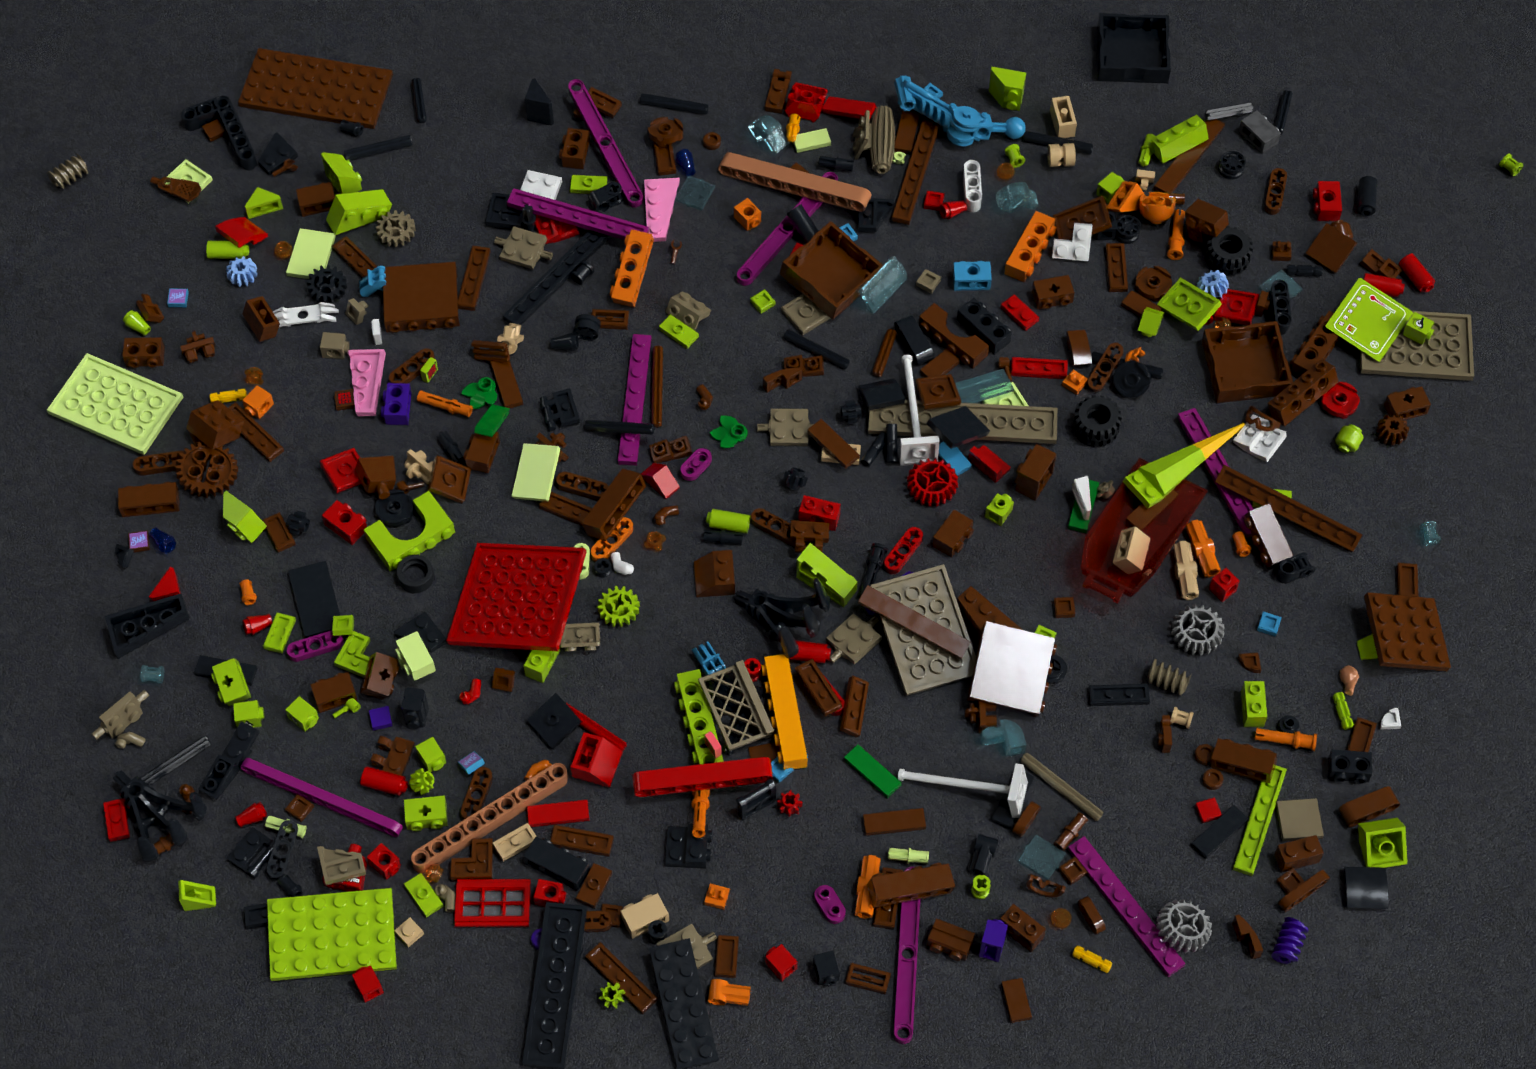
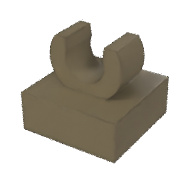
(356, 310)

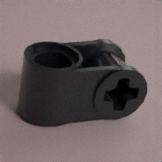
(605, 198)
(1297, 567)

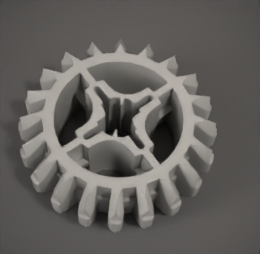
(1194, 636)
(1184, 926)

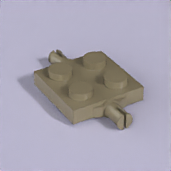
(523, 248)
(787, 427)
(853, 639)
(120, 715)
(698, 943)

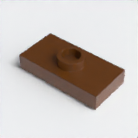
(594, 885)

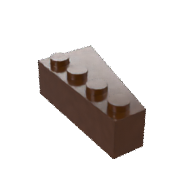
(977, 610)

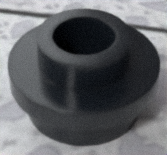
(1289, 729)

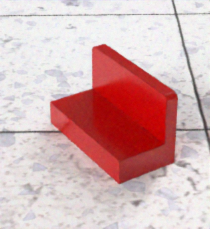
(988, 462)

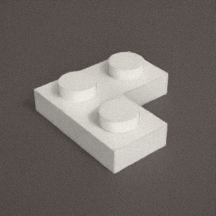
(1078, 247)

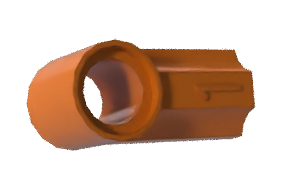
(723, 992)

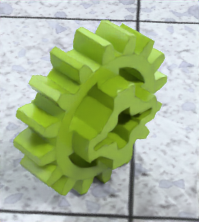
(613, 600)

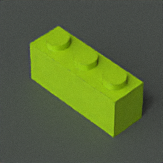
(1179, 138)

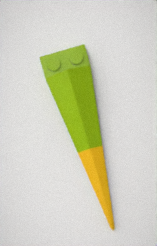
(1161, 476)

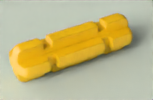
(227, 396)
(1092, 959)

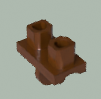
(190, 349)
(557, 440)
(984, 720)

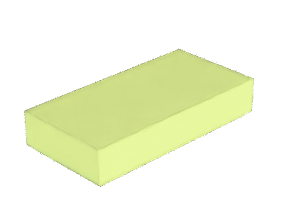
(812, 140)

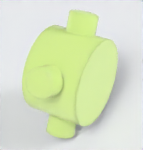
(899, 158)

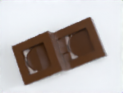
(1378, 266)
(786, 377)
(1245, 932)

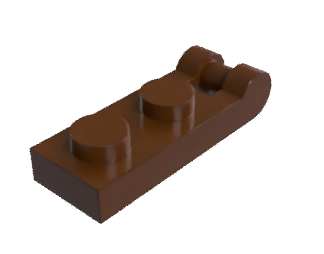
(778, 91)

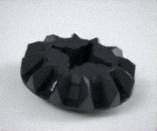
(1061, 667)

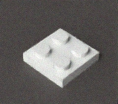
(542, 184)

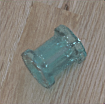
(1430, 533)
(152, 674)

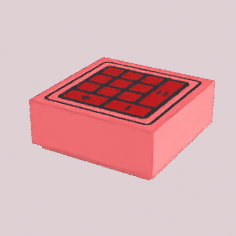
(713, 744)

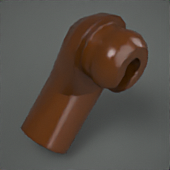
(186, 790)

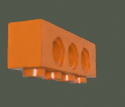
(1030, 246)
(629, 295)

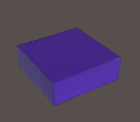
(380, 718)

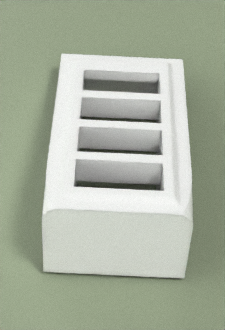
(1082, 494)

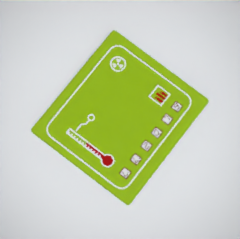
(1369, 319)

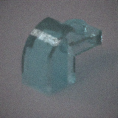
(768, 129)
(1015, 195)
(1008, 734)

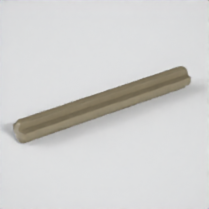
(1061, 786)

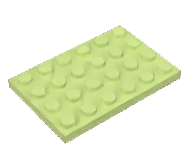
(115, 403)

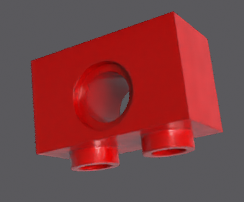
(1328, 201)
(820, 510)
(349, 531)

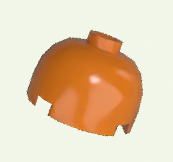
(1157, 207)

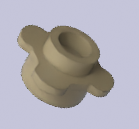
(1105, 489)

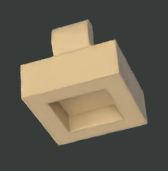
(1145, 177)

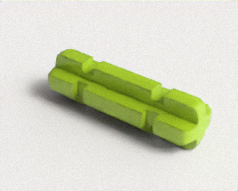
(1343, 710)

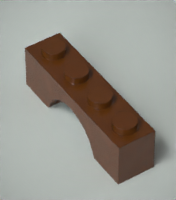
(968, 349)

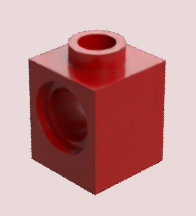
(1224, 585)
(380, 854)
(544, 887)
(781, 962)
(367, 983)

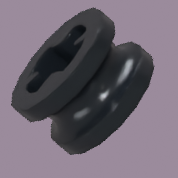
(598, 564)

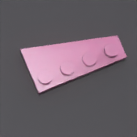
(659, 203)
(366, 379)

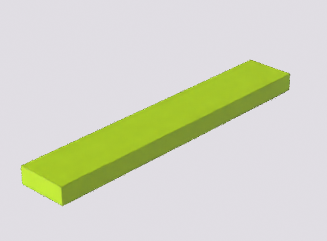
(1259, 823)

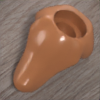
(1349, 677)

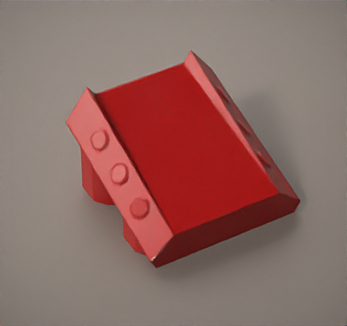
(806, 101)

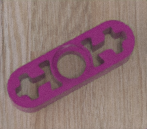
(327, 636)

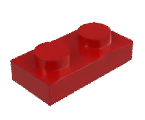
(1019, 312)
(116, 820)

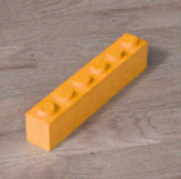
(785, 712)

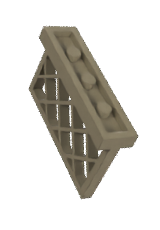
(752, 700)

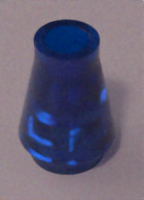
(685, 160)
(164, 541)

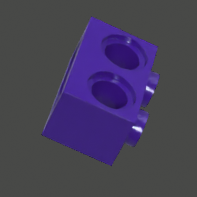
(400, 404)
(993, 940)

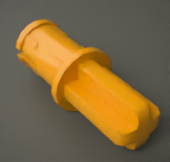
(793, 127)

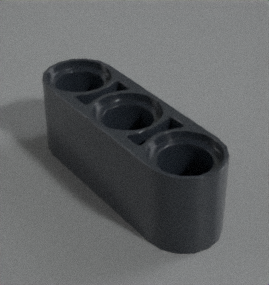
(1280, 299)
(914, 340)

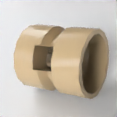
(1061, 155)

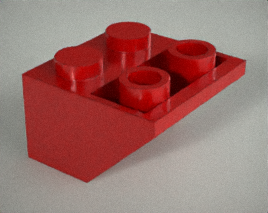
(596, 760)

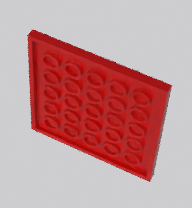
(517, 596)

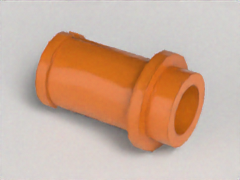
(1243, 548)
(248, 595)

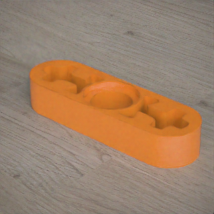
(611, 548)

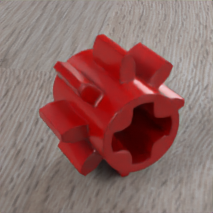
(789, 808)

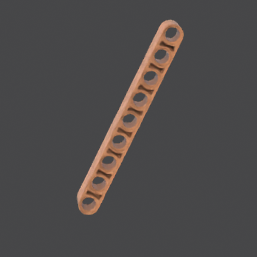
(795, 181)
(493, 809)

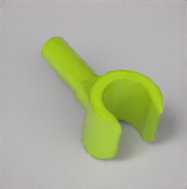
(351, 704)

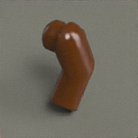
(706, 397)
(664, 512)

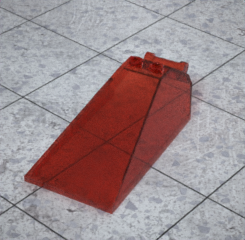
(1163, 532)

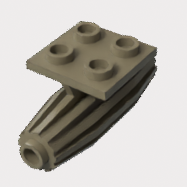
(877, 137)

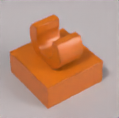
(1075, 382)
(717, 896)

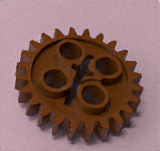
(188, 465)

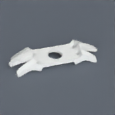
(316, 313)

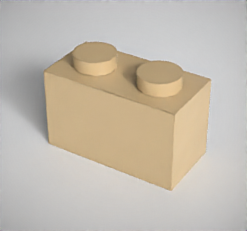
(1063, 117)
(1131, 550)
(640, 915)

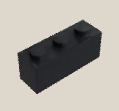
(557, 863)

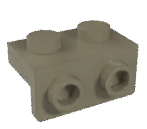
(687, 309)
(581, 635)

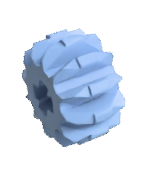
(241, 271)
(1214, 283)

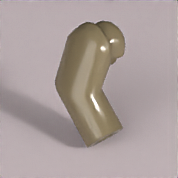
(129, 737)
(447, 895)

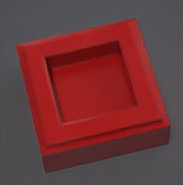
(933, 200)
(1208, 810)

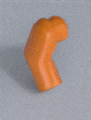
(536, 768)

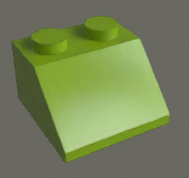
(1007, 87)
(341, 173)
(241, 518)
(1383, 843)

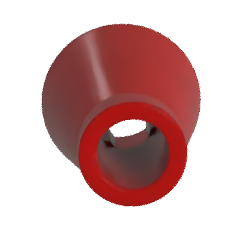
(951, 209)
(254, 624)
(252, 814)

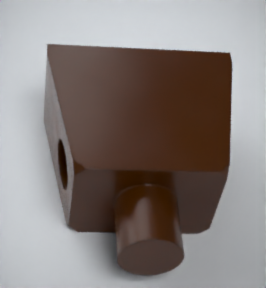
(377, 474)

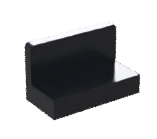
(724, 690)

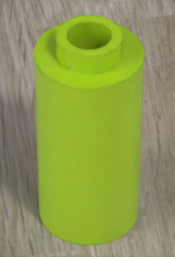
(225, 250)
(728, 521)

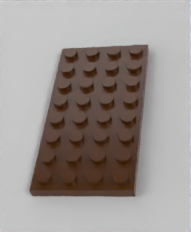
(315, 88)

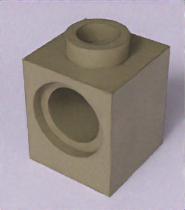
(334, 345)

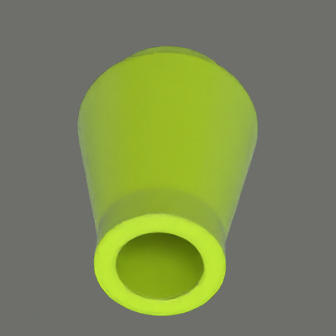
(136, 322)

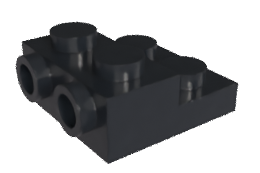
(685, 849)

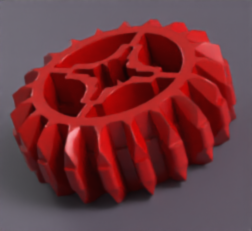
(936, 490)

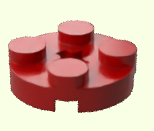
(1337, 408)

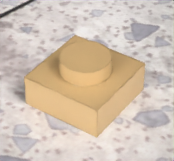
(409, 932)

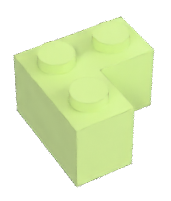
(414, 656)

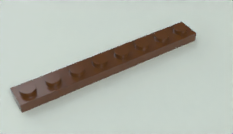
(916, 171)
(1289, 508)

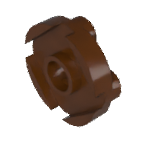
(673, 131)
(1150, 291)

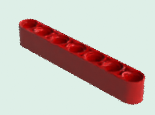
(702, 777)

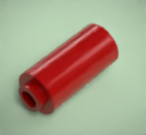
(1417, 273)
(1387, 285)
(811, 650)
(384, 781)

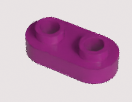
(695, 465)
(829, 903)

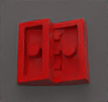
(555, 230)
(241, 231)

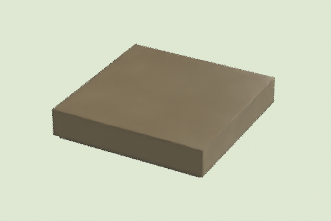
(804, 314)
(1299, 819)

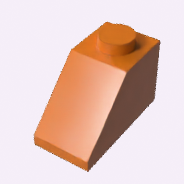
(1126, 198)

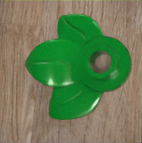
(480, 394)
(728, 431)

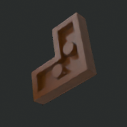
(603, 102)
(478, 866)

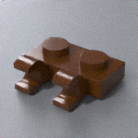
(809, 532)
(398, 757)

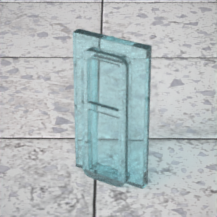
(883, 284)
(984, 387)

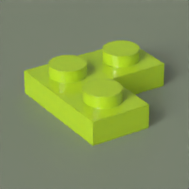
(351, 654)

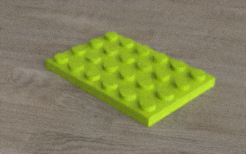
(331, 934)

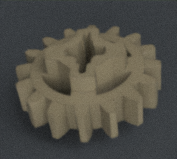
(395, 228)

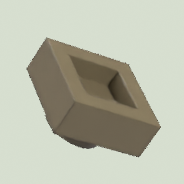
(928, 281)

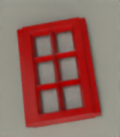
(492, 903)

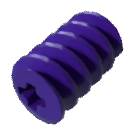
(1289, 939)

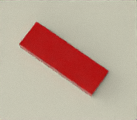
(847, 107)
(1039, 368)
(558, 813)

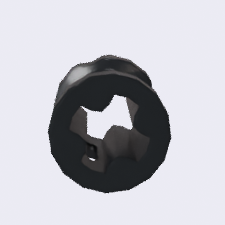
(582, 272)
(657, 926)

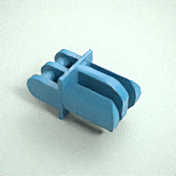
(372, 281)
(708, 658)

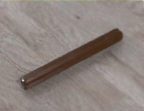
(657, 380)

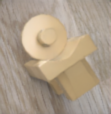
(511, 336)
(418, 466)

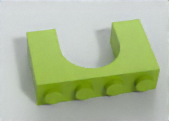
(393, 550)

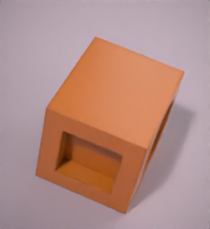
(746, 208)
(258, 402)

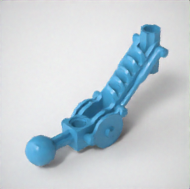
(961, 123)

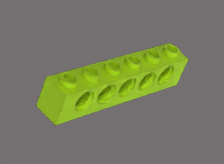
(687, 683)

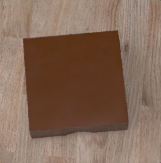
(830, 270)
(1246, 361)

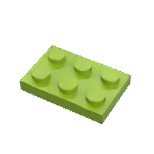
(1189, 304)

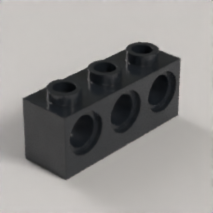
(976, 324)

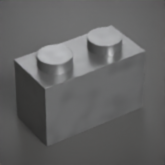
(1259, 131)

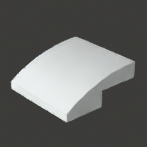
(1259, 442)

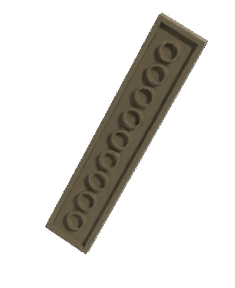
(1003, 421)

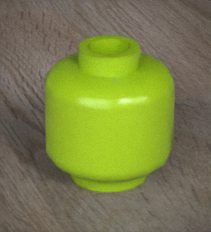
(1349, 438)

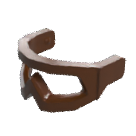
(1273, 424)
(1058, 891)

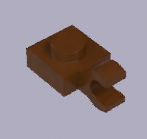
(149, 310)

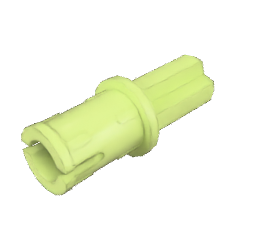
(274, 823)
(908, 855)

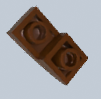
(1079, 347)
(810, 366)
(667, 451)

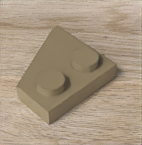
(340, 865)

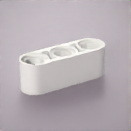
(972, 185)

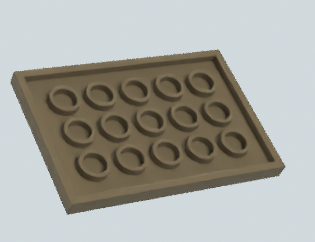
(1442, 357)
(918, 661)

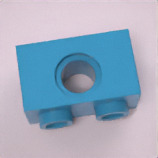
(979, 281)

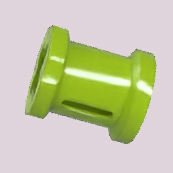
(1014, 155)
(1511, 164)
(982, 892)

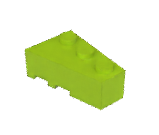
(357, 209)
(835, 580)

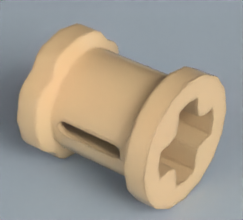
(1181, 717)

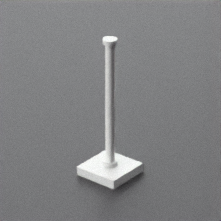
(916, 448)
(1015, 791)

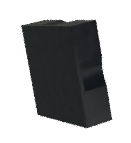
(1133, 48)

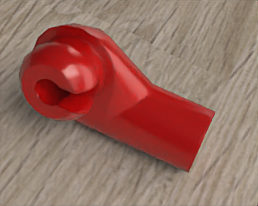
(473, 694)

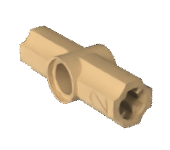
(1186, 570)

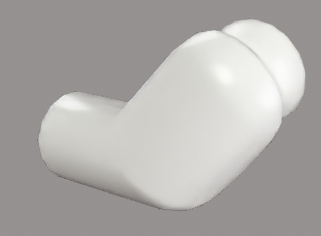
(621, 566)

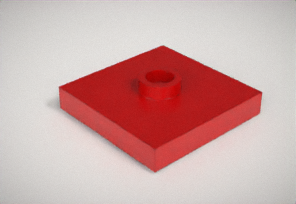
(1238, 306)
(341, 469)

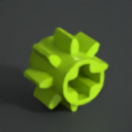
(421, 781)
(607, 992)

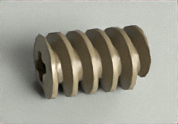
(67, 171)
(1168, 677)

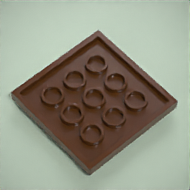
(1407, 631)

